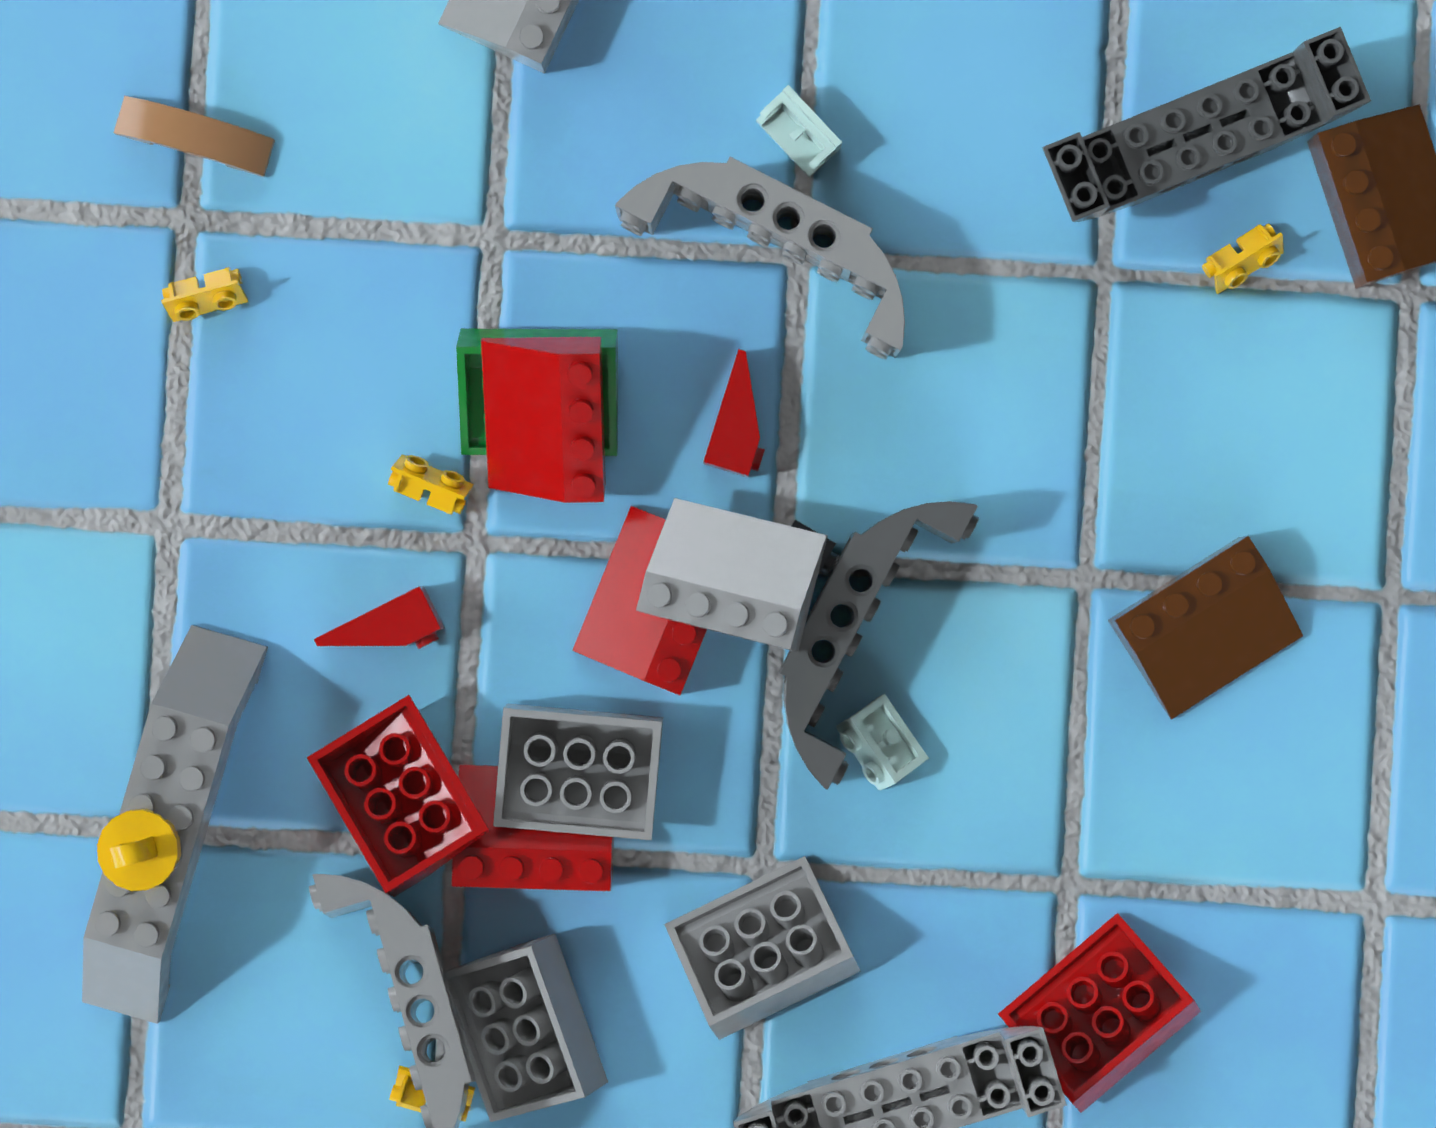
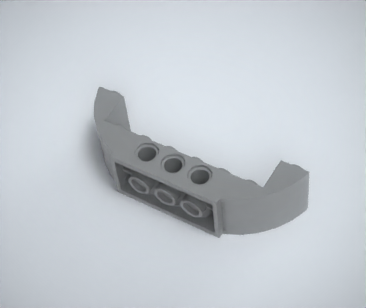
(723, 190)
(405, 943)
(926, 1087)

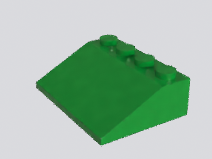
(471, 381)

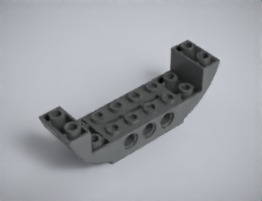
(1207, 129)
(875, 555)

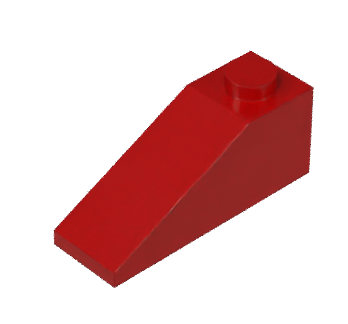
(736, 430)
(396, 623)

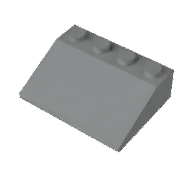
(514, 28)
(733, 574)
(578, 771)
(761, 948)
(525, 1029)

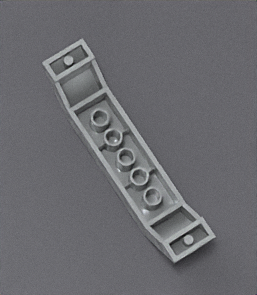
(178, 778)

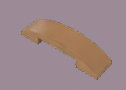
(194, 135)

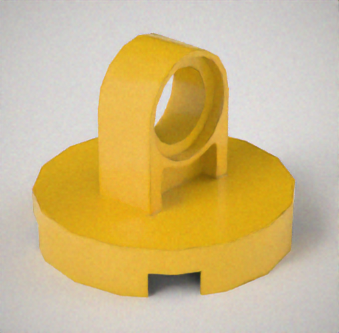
(138, 849)

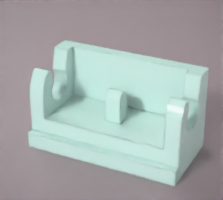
(799, 131)

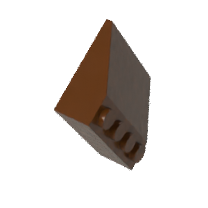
(1380, 192)
(1207, 626)

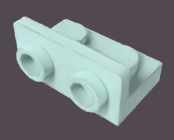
(881, 743)

